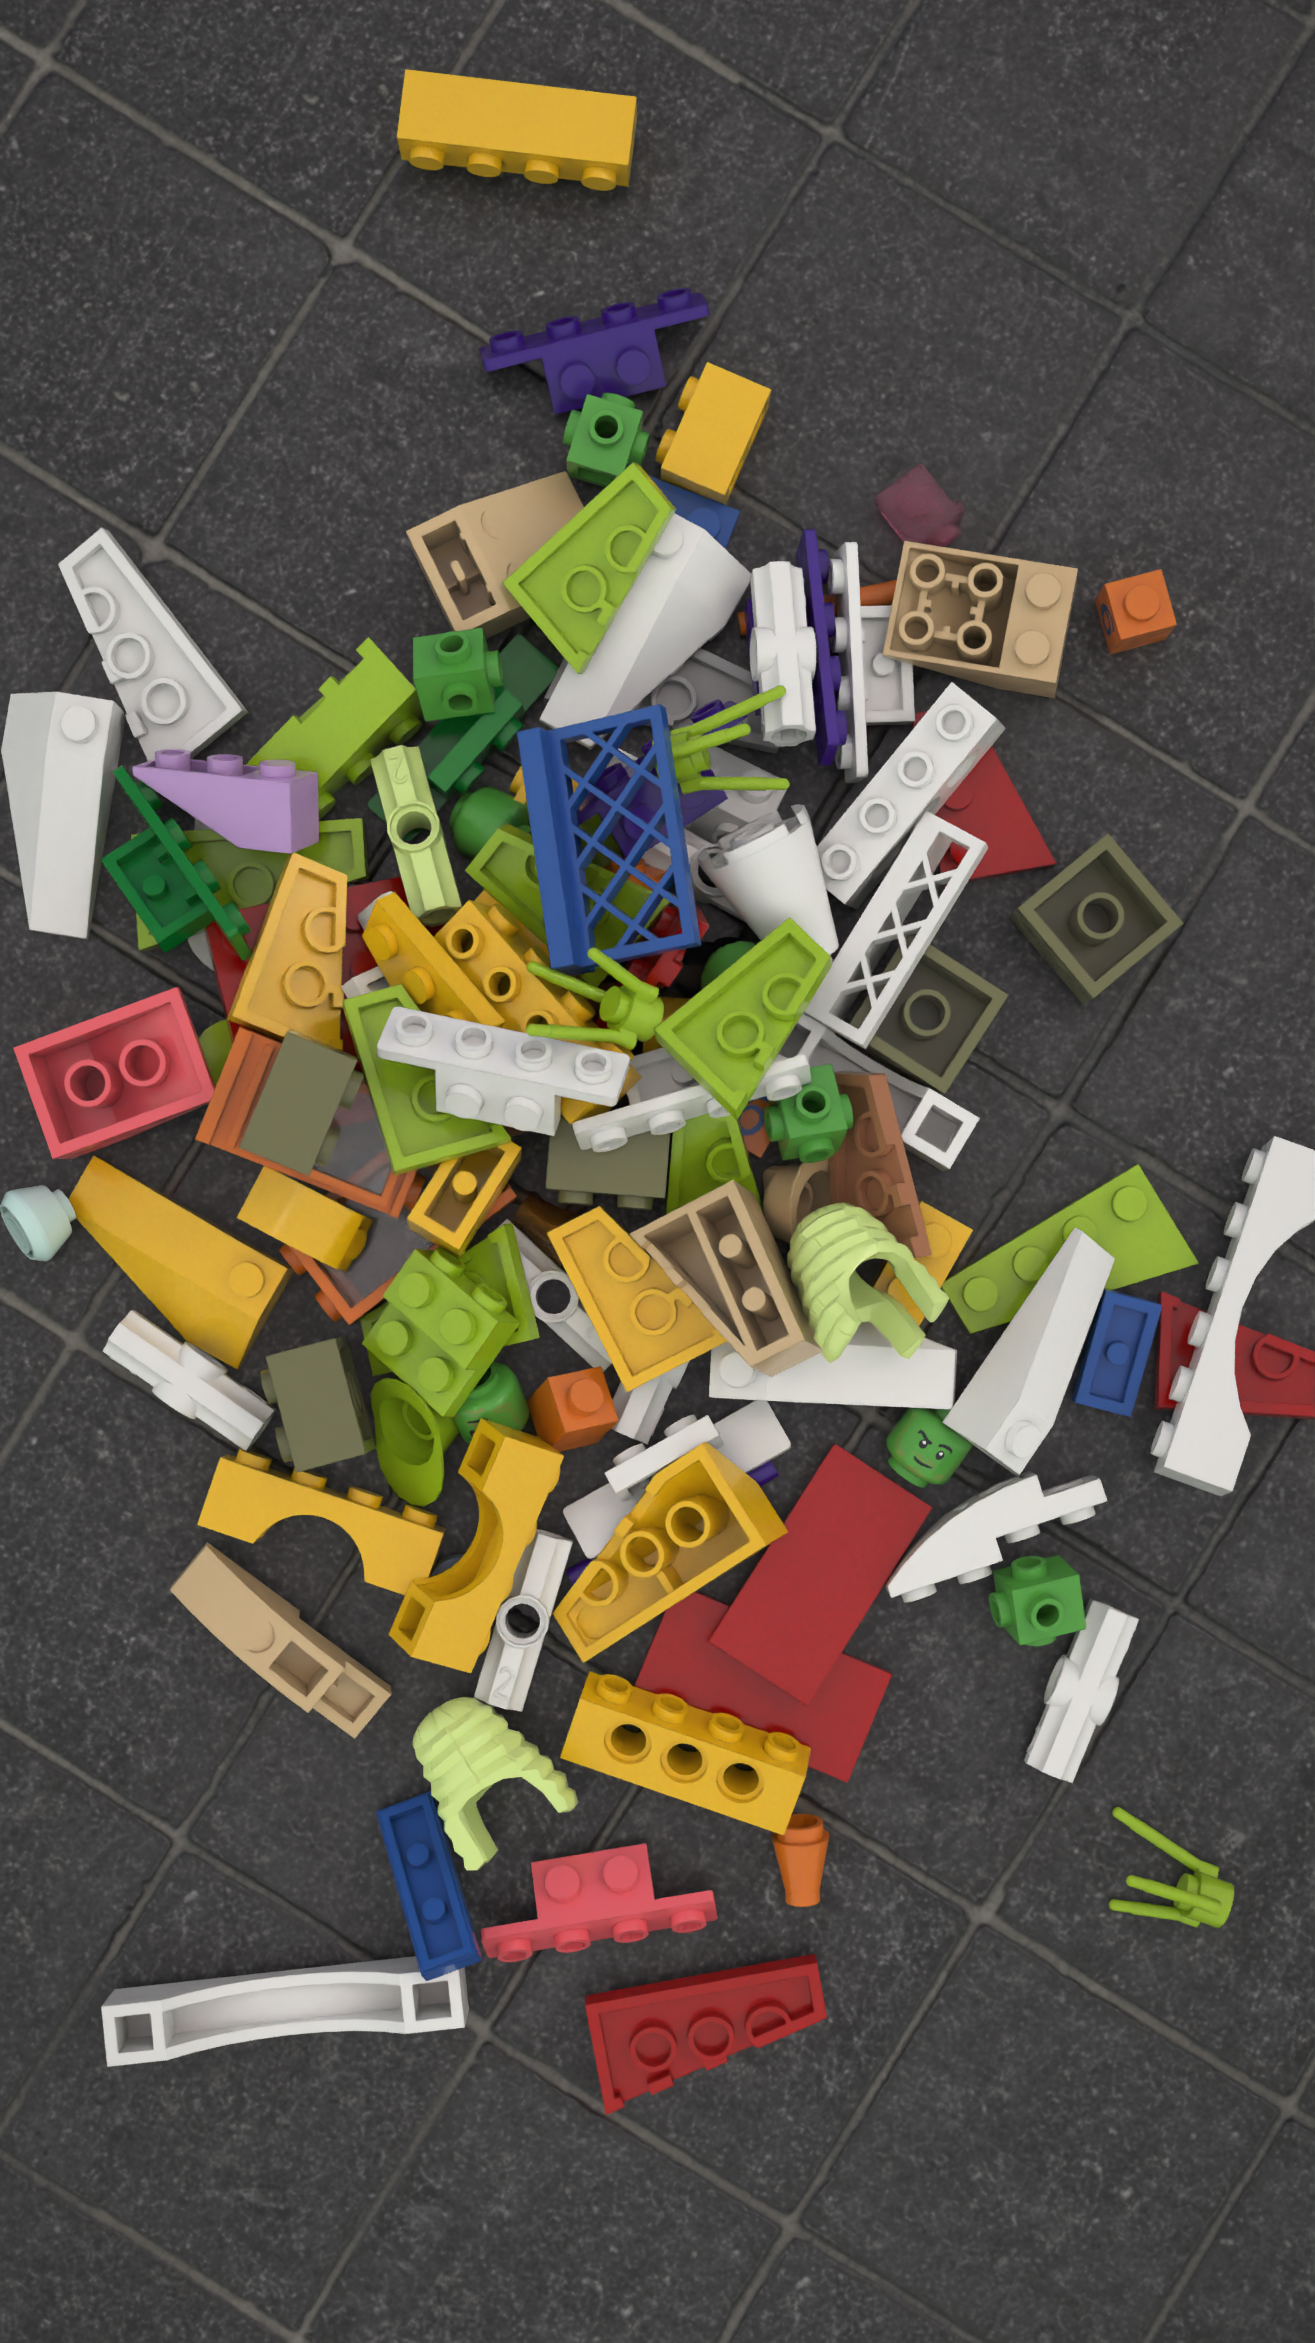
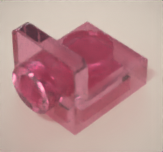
(920, 509)

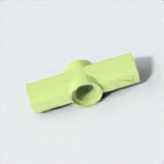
(407, 806)

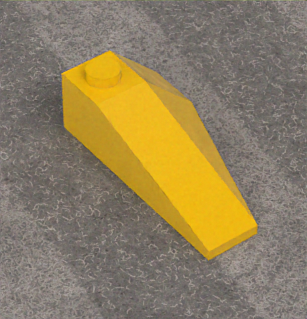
(190, 1268)
(678, 1537)

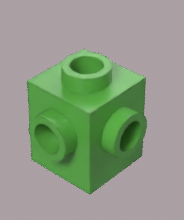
(604, 439)
(455, 674)
(811, 1121)
(1037, 1600)

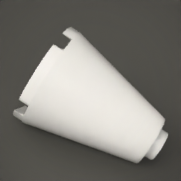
(774, 874)

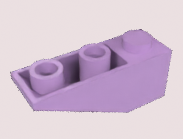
(246, 804)

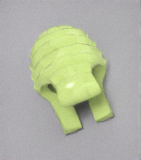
(835, 1297)
(463, 1755)

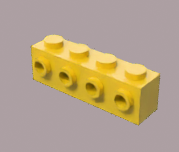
(517, 129)
(496, 960)

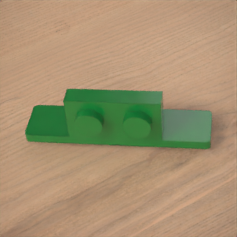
(460, 744)
(163, 884)

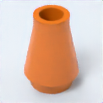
(802, 1858)

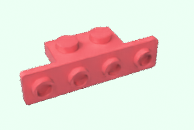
(595, 1900)

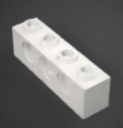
(912, 781)

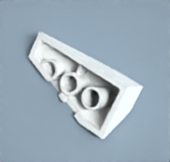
(60, 798)
(1027, 1372)

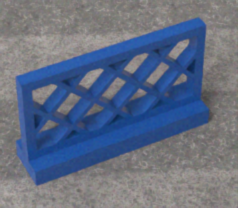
(558, 843)

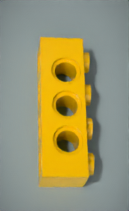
(700, 1777)

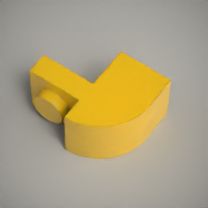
(305, 1219)

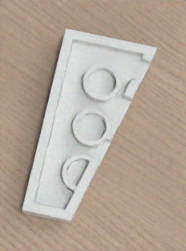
(155, 665)

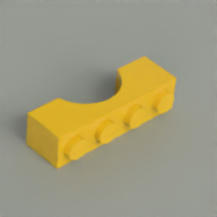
(252, 1497)
(452, 1613)

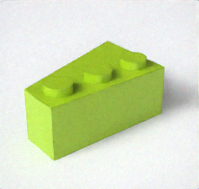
(348, 725)

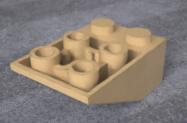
(483, 542)
(981, 617)

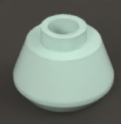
(37, 1220)

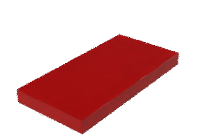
(820, 1575)
(710, 1680)

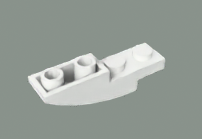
(966, 1536)

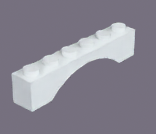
(1207, 1427)
(209, 2013)

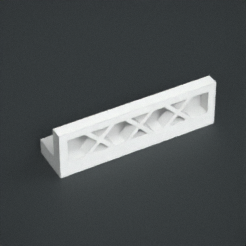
(884, 923)

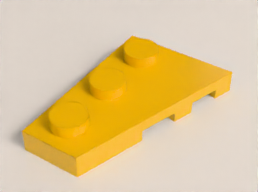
(298, 957)
(418, 962)
(630, 1300)

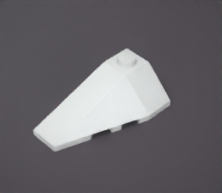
(668, 615)
(864, 1374)

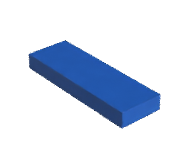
(428, 1886)

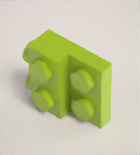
(440, 1329)

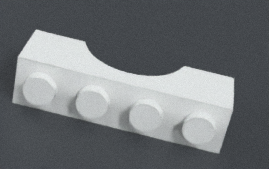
(927, 1121)

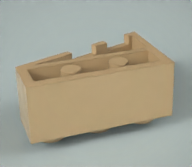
(735, 1275)

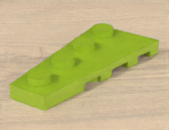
(251, 875)
(1118, 1215)

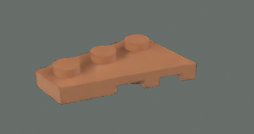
(873, 1163)

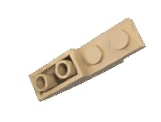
(277, 1643)

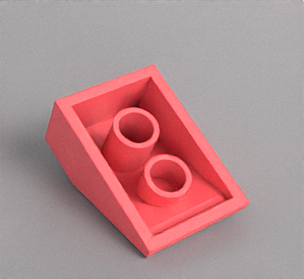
(116, 1074)

